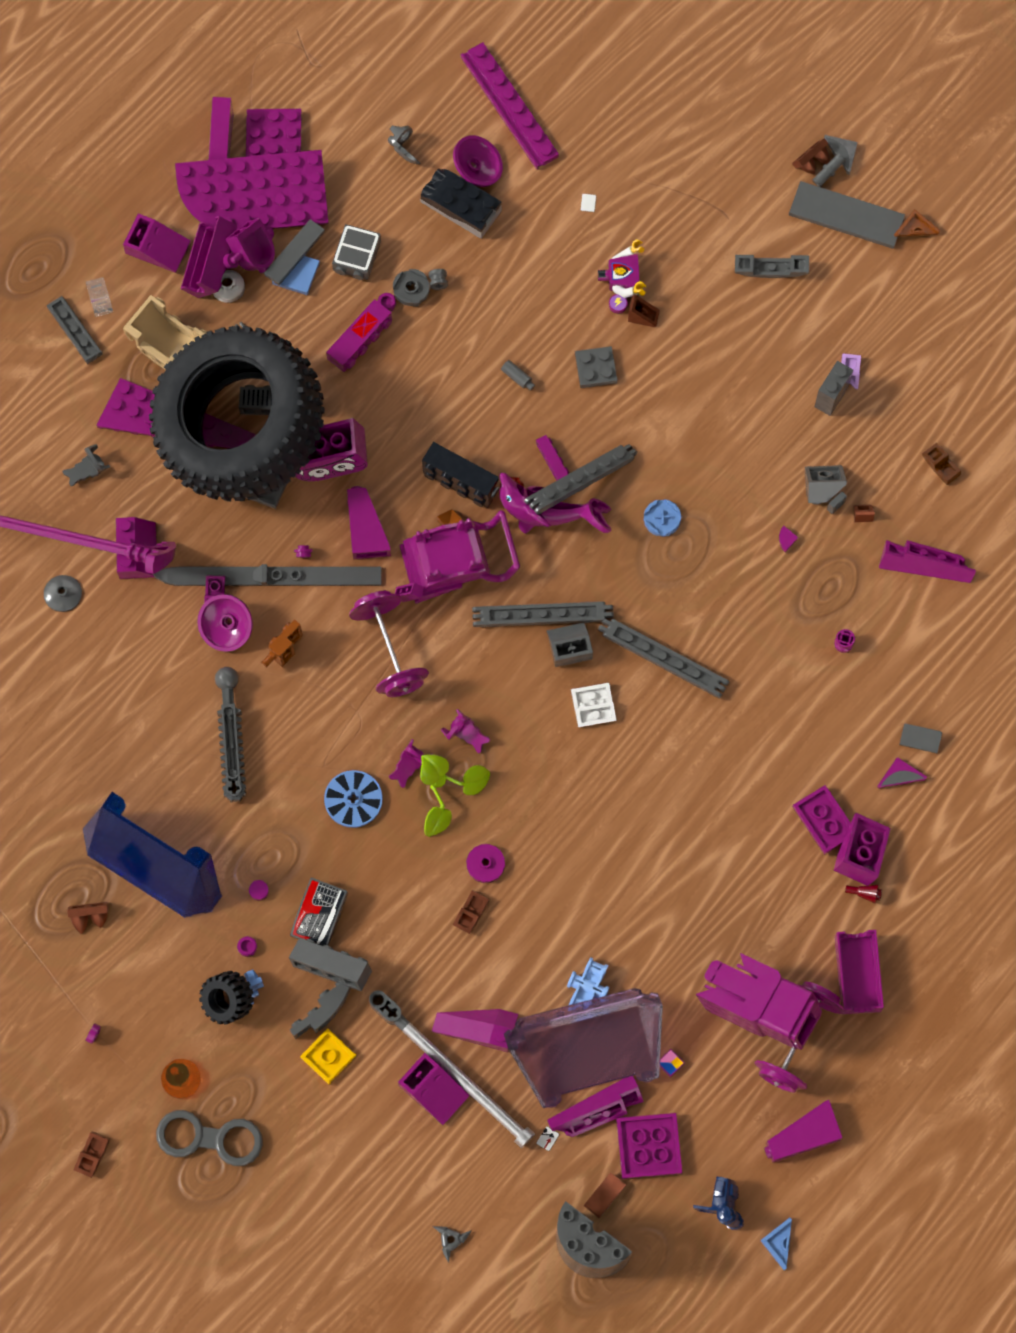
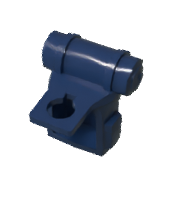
(723, 1203)

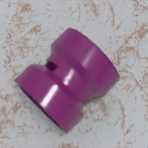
(842, 644)

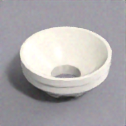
(232, 292)

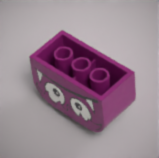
(338, 452)

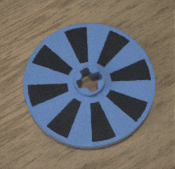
(349, 784)

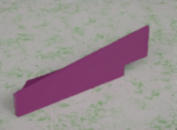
(925, 561)
(598, 1108)

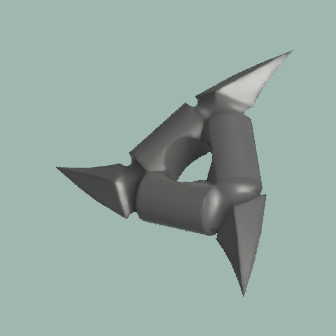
(445, 1233)

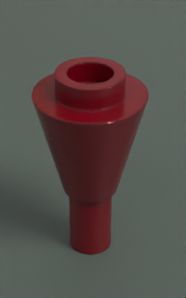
(871, 893)

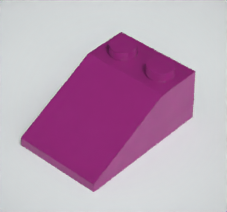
(862, 850)

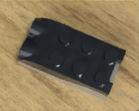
(461, 202)

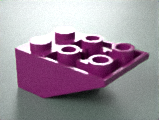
(155, 243)
(433, 1089)

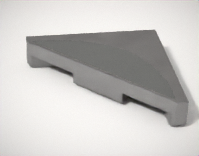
(845, 148)

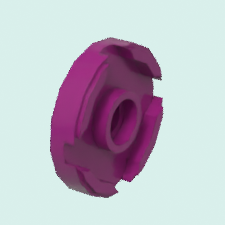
(485, 873)

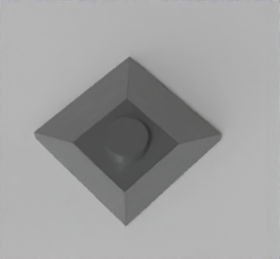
(823, 482)

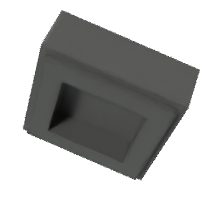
(837, 502)

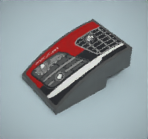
(319, 912)

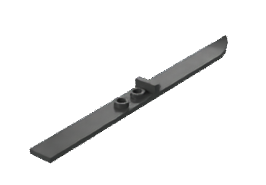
(273, 576)

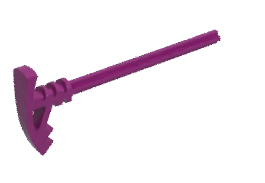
(154, 556)

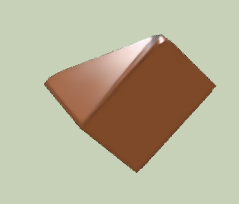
(448, 518)

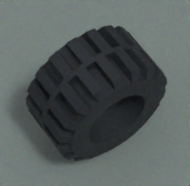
(215, 1003)

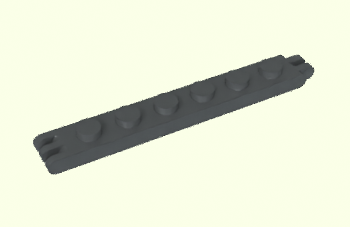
(580, 478)
(541, 614)
(663, 657)

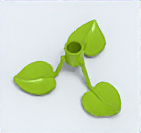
(433, 773)

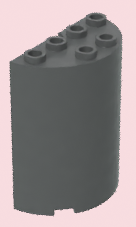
(584, 1249)

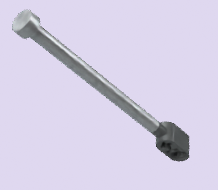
(522, 1135)

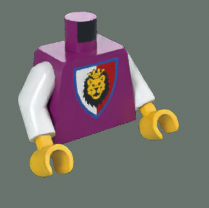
(624, 272)

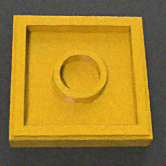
(328, 1056)

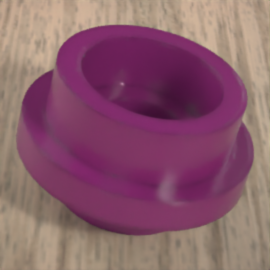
(303, 551)

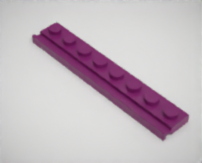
(509, 105)

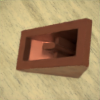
(642, 312)

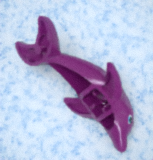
(513, 500)

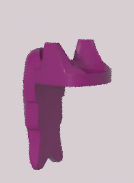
(464, 728)
(407, 764)

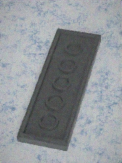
(846, 214)

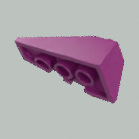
(477, 1026)

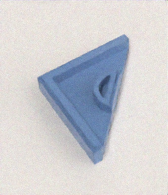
(778, 1243)

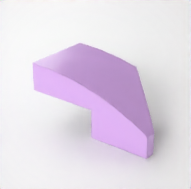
(853, 362)

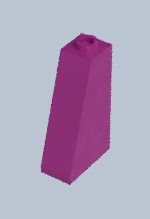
(221, 128)
(366, 530)
(806, 1134)

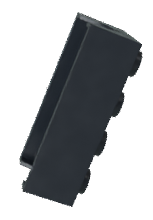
(460, 475)

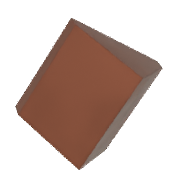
(863, 513)

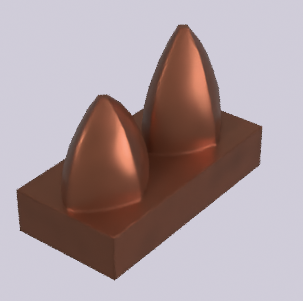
(817, 151)
(80, 913)

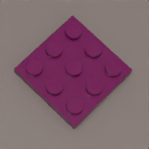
(273, 131)
(649, 1146)

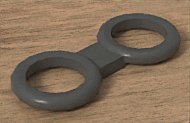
(209, 1138)

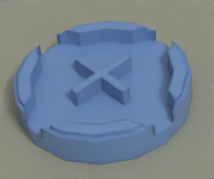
(662, 517)

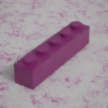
(550, 456)

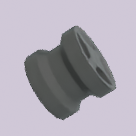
(438, 279)

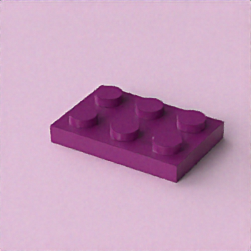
(823, 819)

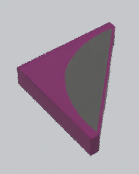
(900, 774)

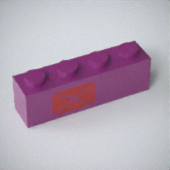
(359, 336)

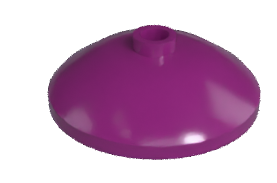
(477, 161)
(214, 622)

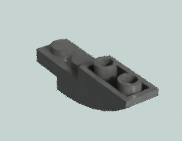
(317, 1019)

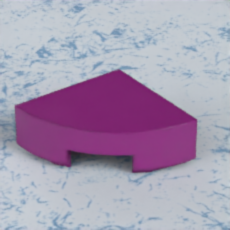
(786, 538)

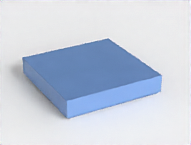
(301, 276)

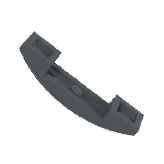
(772, 267)

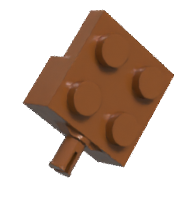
(281, 647)

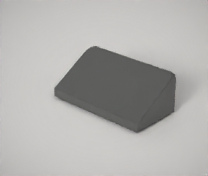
(920, 738)

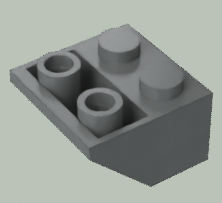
(570, 644)

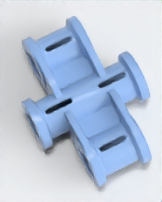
(589, 984)

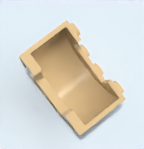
(159, 333)

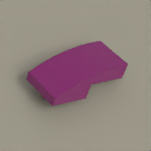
(214, 586)

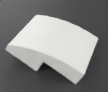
(593, 704)

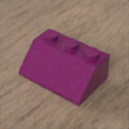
(134, 531)

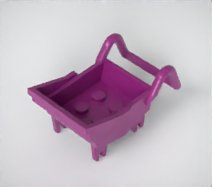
(453, 555)

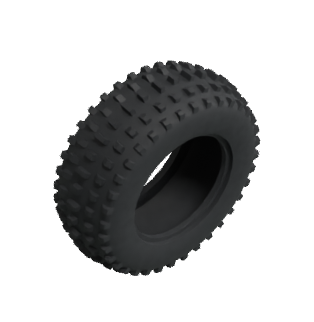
(199, 376)

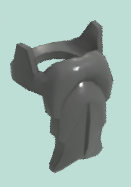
(400, 136)
(89, 467)

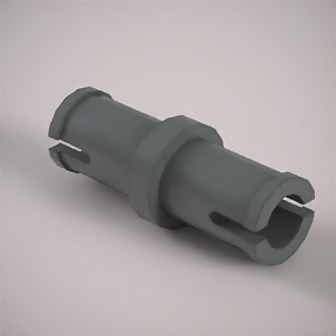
(828, 170)

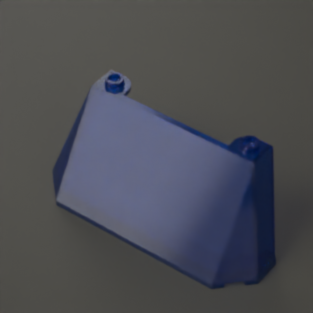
(174, 879)

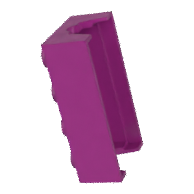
(206, 258)
(859, 972)

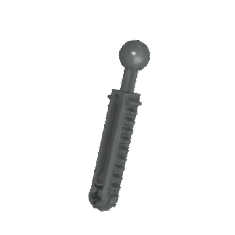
(227, 679)

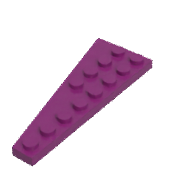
(130, 410)

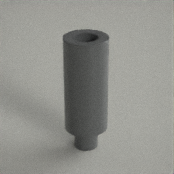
(517, 375)

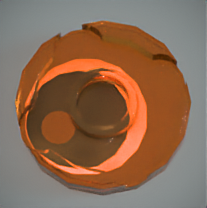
(181, 1078)

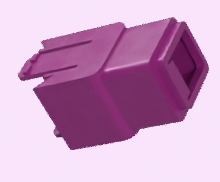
(761, 1002)

